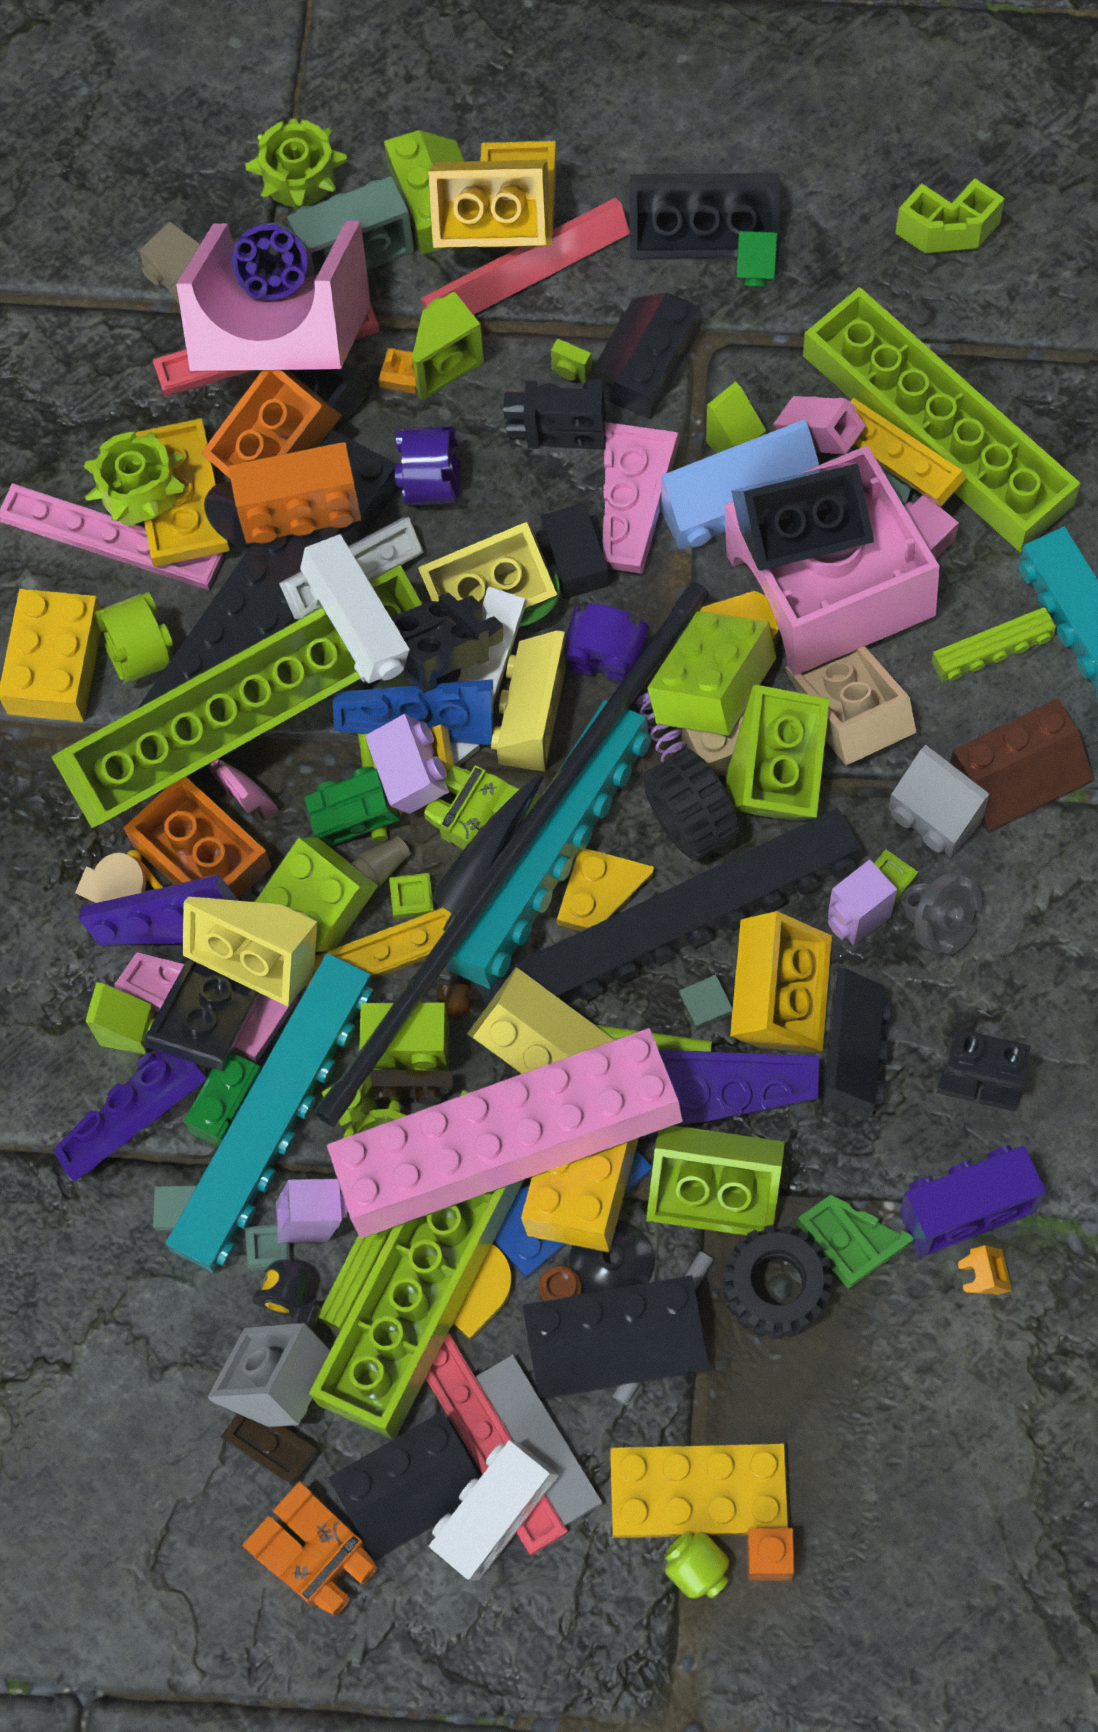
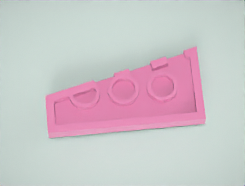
(632, 491)
(153, 977)

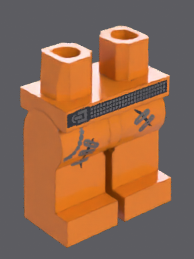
(324, 1558)

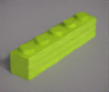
(993, 645)
(352, 1279)

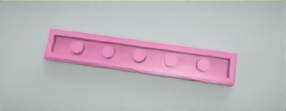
(98, 534)

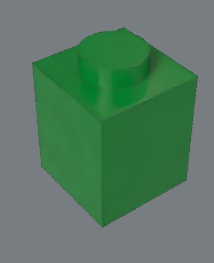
(756, 257)

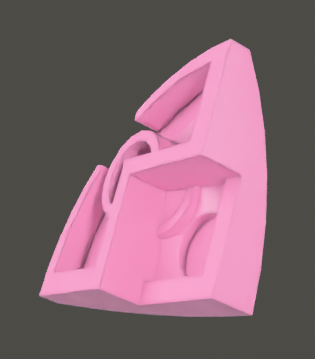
(243, 788)

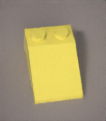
(252, 944)

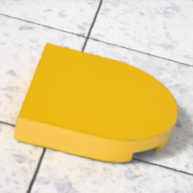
(486, 1294)

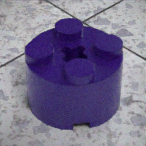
(428, 465)
(604, 641)

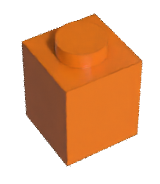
(770, 1554)

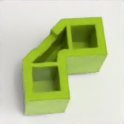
(943, 226)

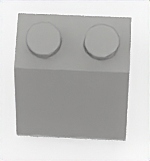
(938, 802)
(271, 1374)

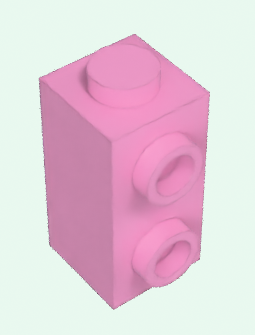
(830, 420)

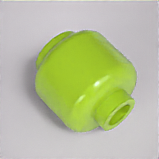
(696, 1565)

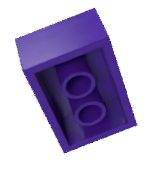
(971, 1200)

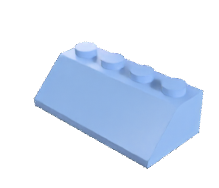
(697, 492)

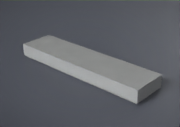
(534, 1429)

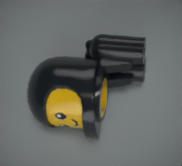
(286, 1292)

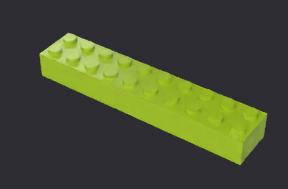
(217, 710)

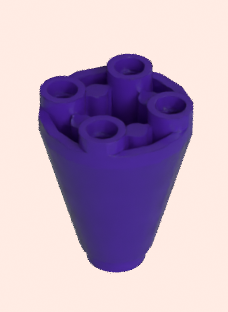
(269, 274)

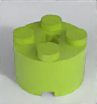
(134, 638)

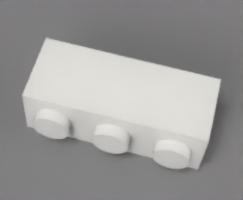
(492, 1509)

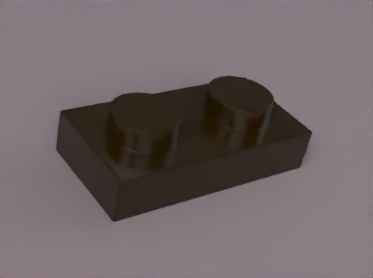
(422, 1085)
(270, 1447)

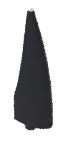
(483, 850)

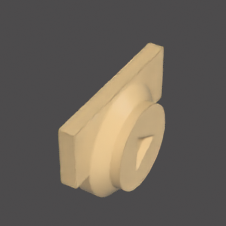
(112, 878)

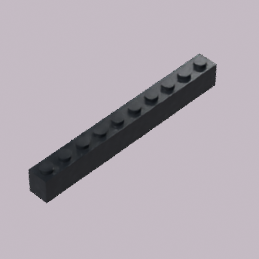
(691, 911)

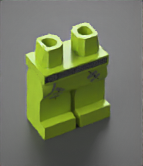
(476, 802)

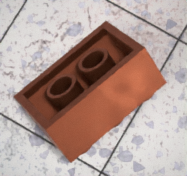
(1025, 763)

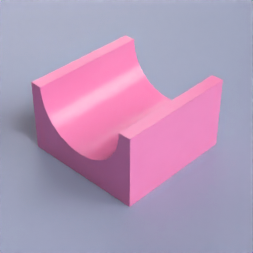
(299, 331)
(853, 594)

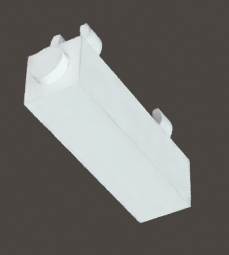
(354, 609)

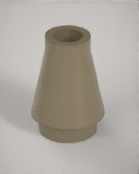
(382, 860)

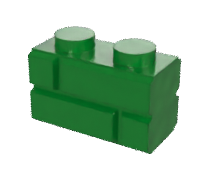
(349, 807)
(221, 1099)

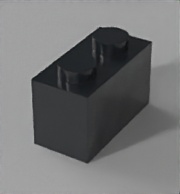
(573, 550)

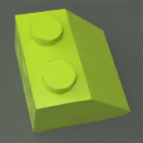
(445, 345)

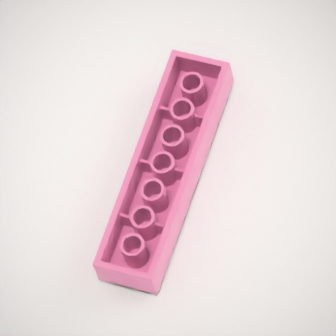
(504, 1133)

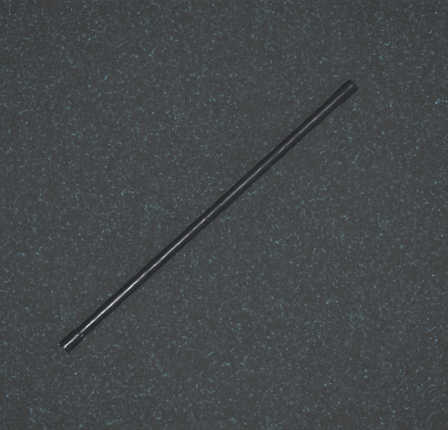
(345, 1089)

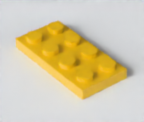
(184, 529)
(697, 1490)

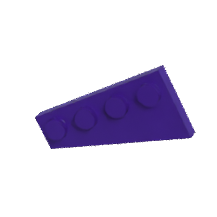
(149, 915)
(737, 1084)
(127, 1110)

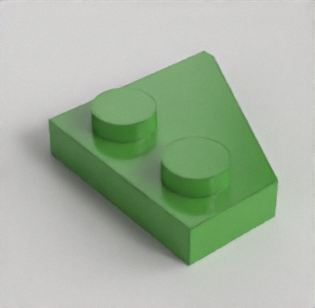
(851, 1239)

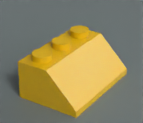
(489, 203)
(781, 984)

